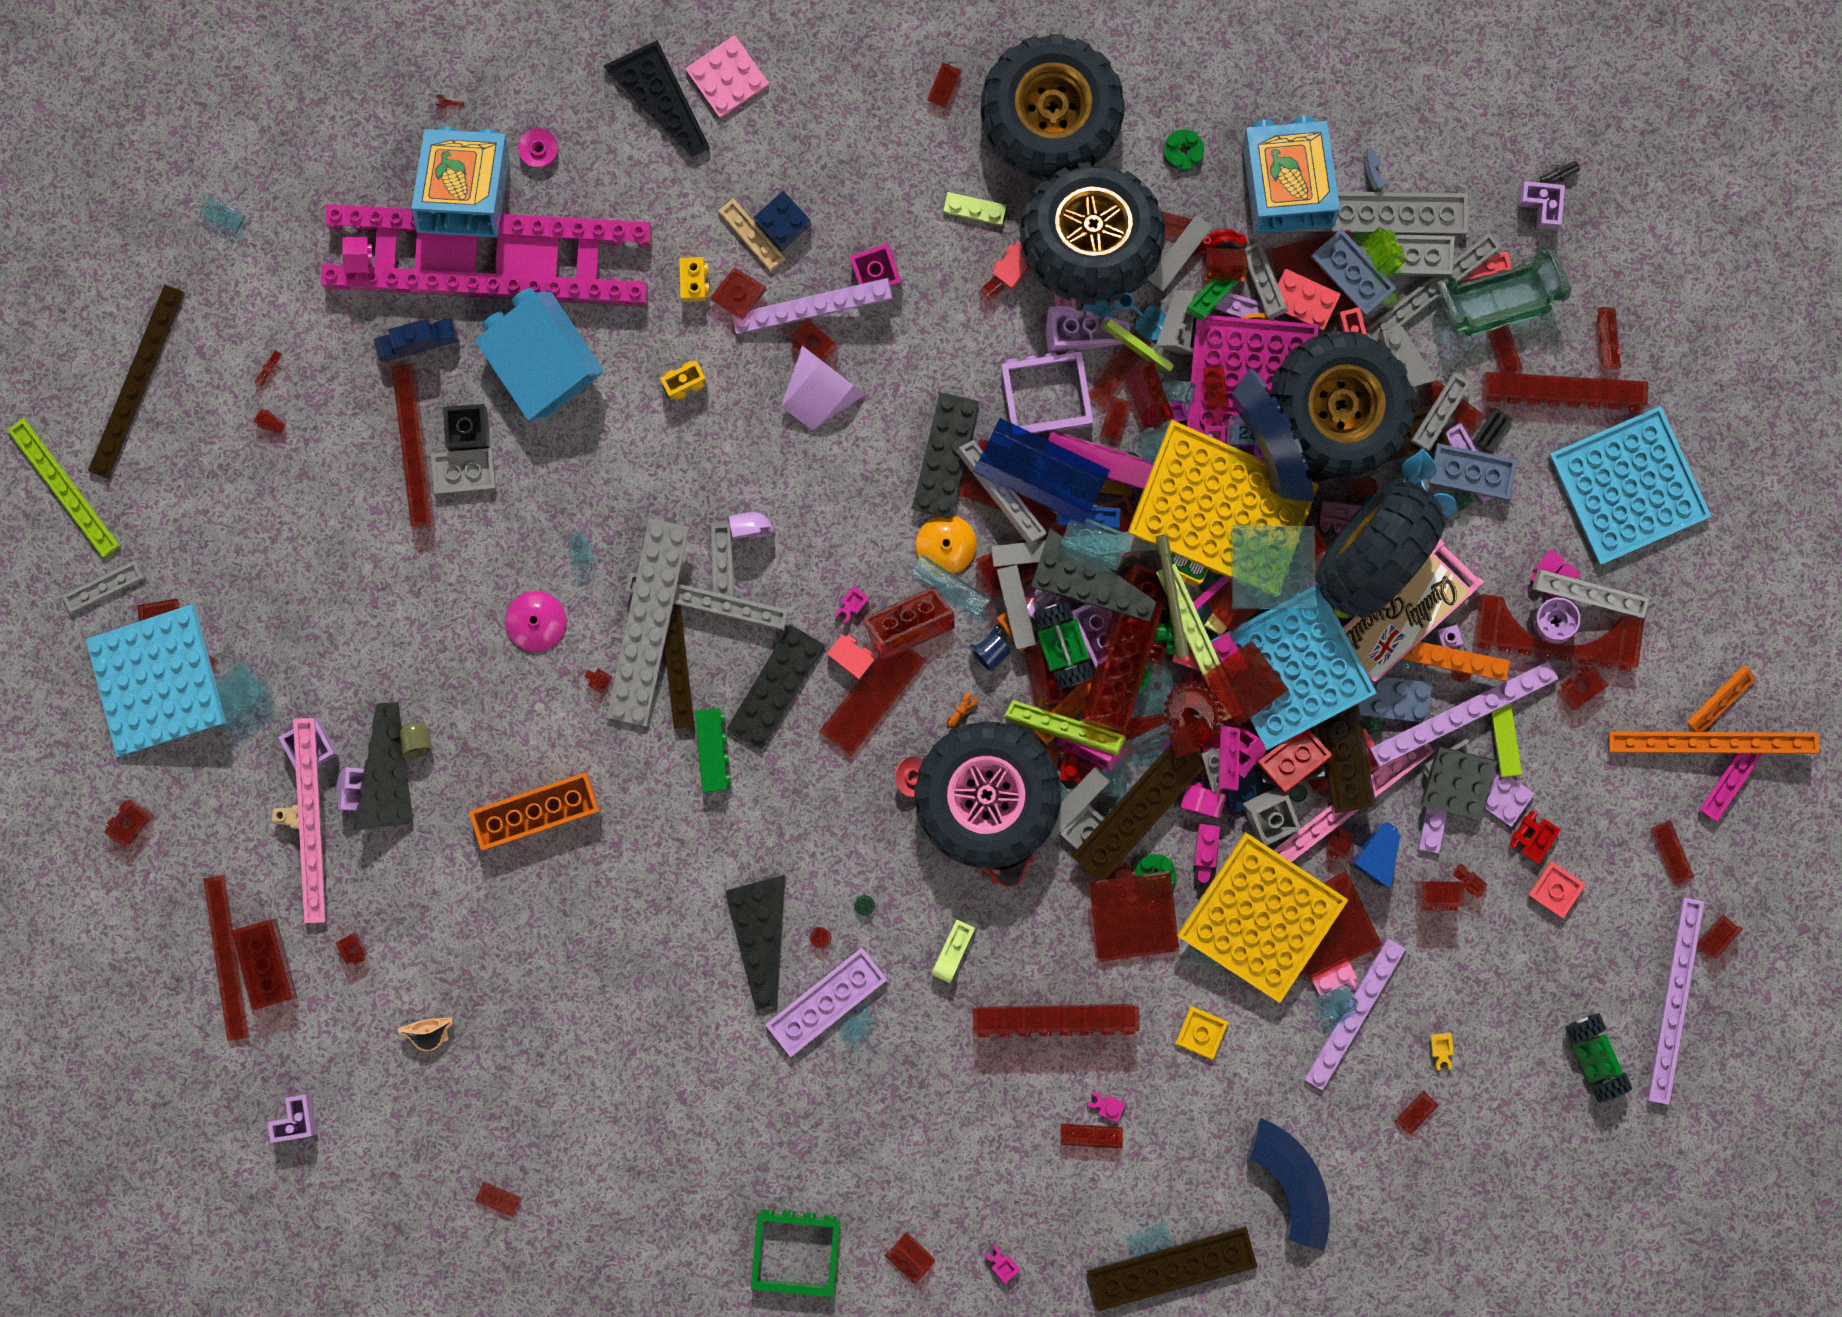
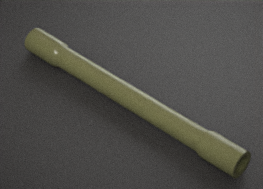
(1179, 637)

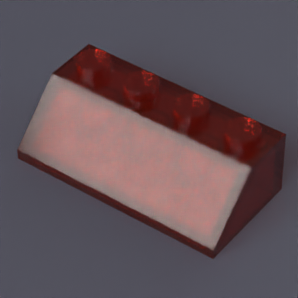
(909, 623)

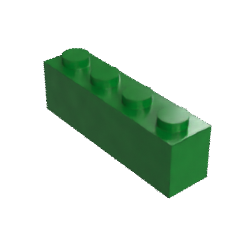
(711, 750)

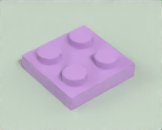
(1507, 799)

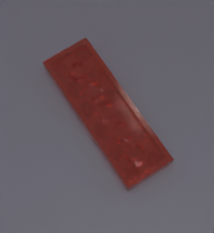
(871, 699)

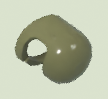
(415, 736)

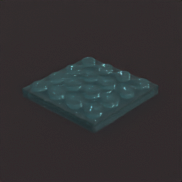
(1273, 567)

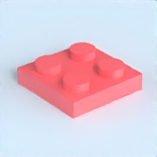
(1556, 889)

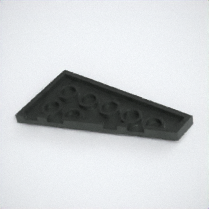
(1088, 582)
(385, 780)
(758, 924)

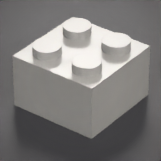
(1271, 816)

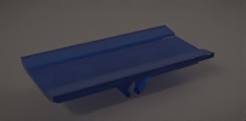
(1041, 471)

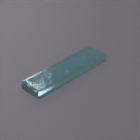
(950, 585)

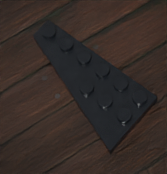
(654, 86)

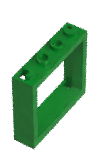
(795, 1287)

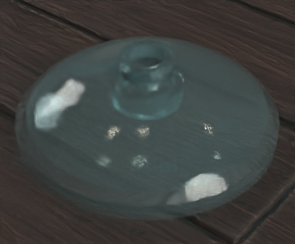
(1151, 700)

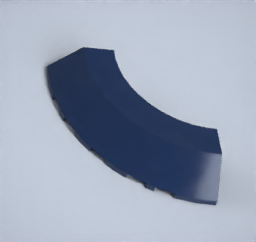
(1275, 439)
(1299, 1180)

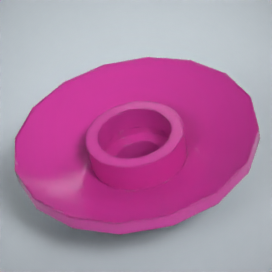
(534, 138)

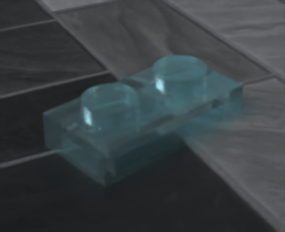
(1178, 390)

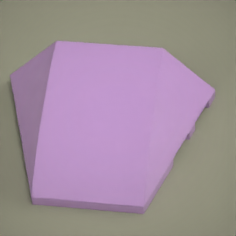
(817, 391)

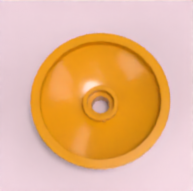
(962, 543)

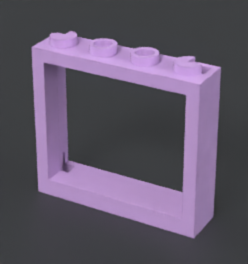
(1050, 358)

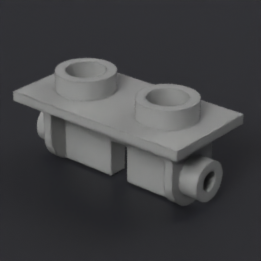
(1212, 765)

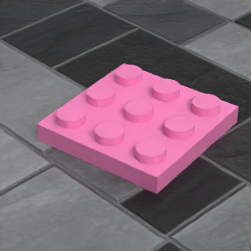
(727, 76)

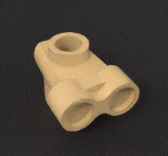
(286, 816)

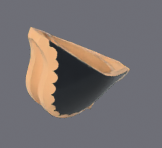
(428, 1033)

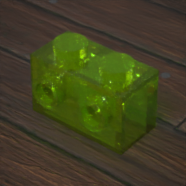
(1385, 251)

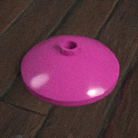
(547, 629)

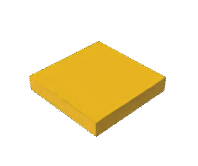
(1201, 1033)

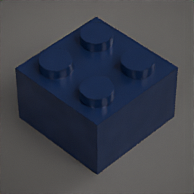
(782, 221)

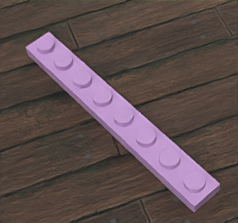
(814, 306)
(1350, 1022)

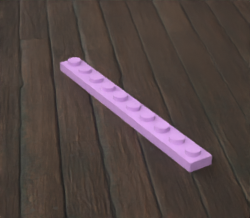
(1463, 714)
(1675, 1001)

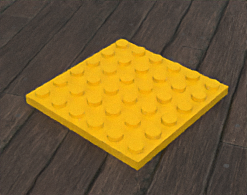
(1262, 917)

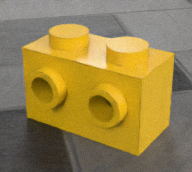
(693, 279)
(683, 380)

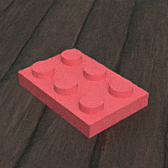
(1307, 299)

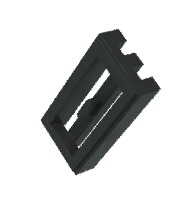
(1502, 415)

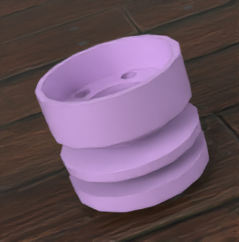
(1564, 612)

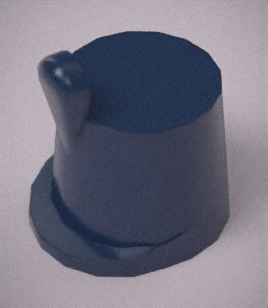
(991, 650)

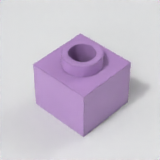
(1443, 640)

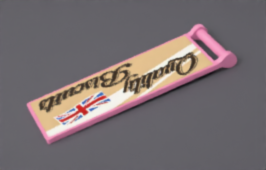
(1411, 614)

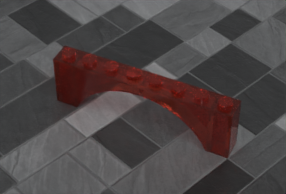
(1499, 629)

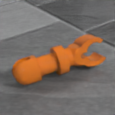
(953, 720)

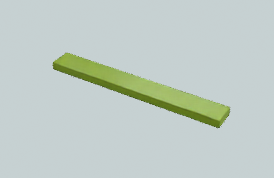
(63, 488)

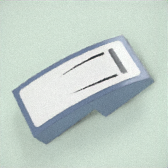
(1371, 164)

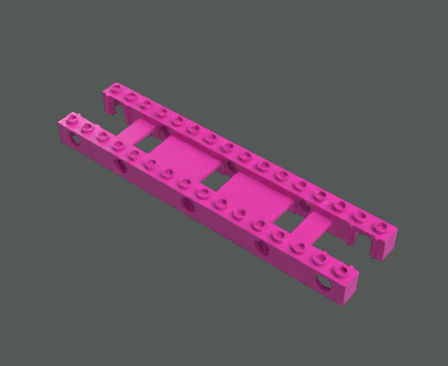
(523, 260)

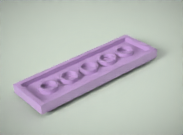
(826, 1002)

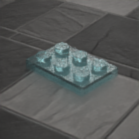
(1095, 542)

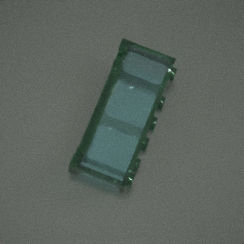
(1505, 296)

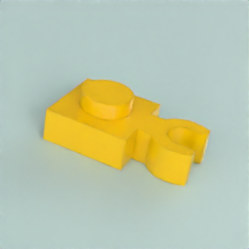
(1442, 1047)

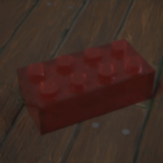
(264, 964)

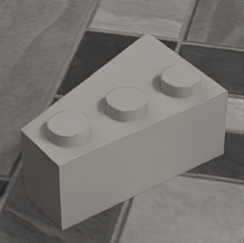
(1179, 326)
(1404, 350)

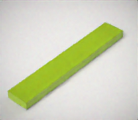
(1065, 727)

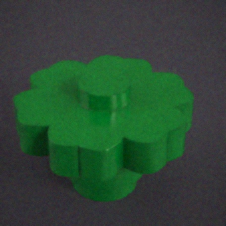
(1165, 635)

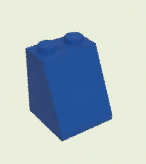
(1378, 854)

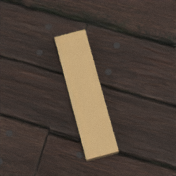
(751, 235)

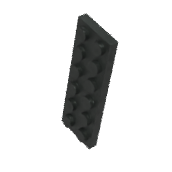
(941, 463)
(775, 686)

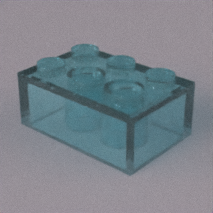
(241, 693)

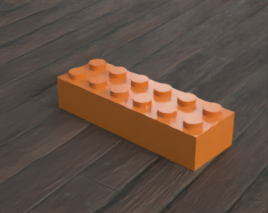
(534, 811)

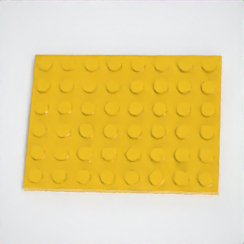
(1204, 490)

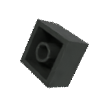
(466, 427)

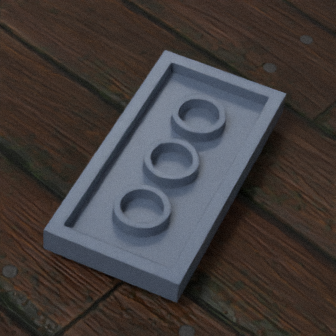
(1353, 272)
(1473, 471)
(1398, 700)

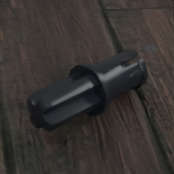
(1561, 173)

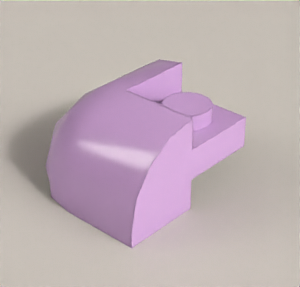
(750, 524)
(349, 788)

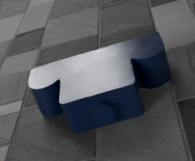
(415, 338)

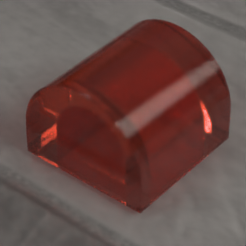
(992, 288)
(1157, 653)

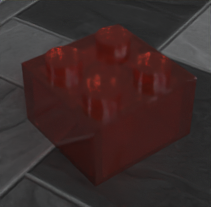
(1439, 894)

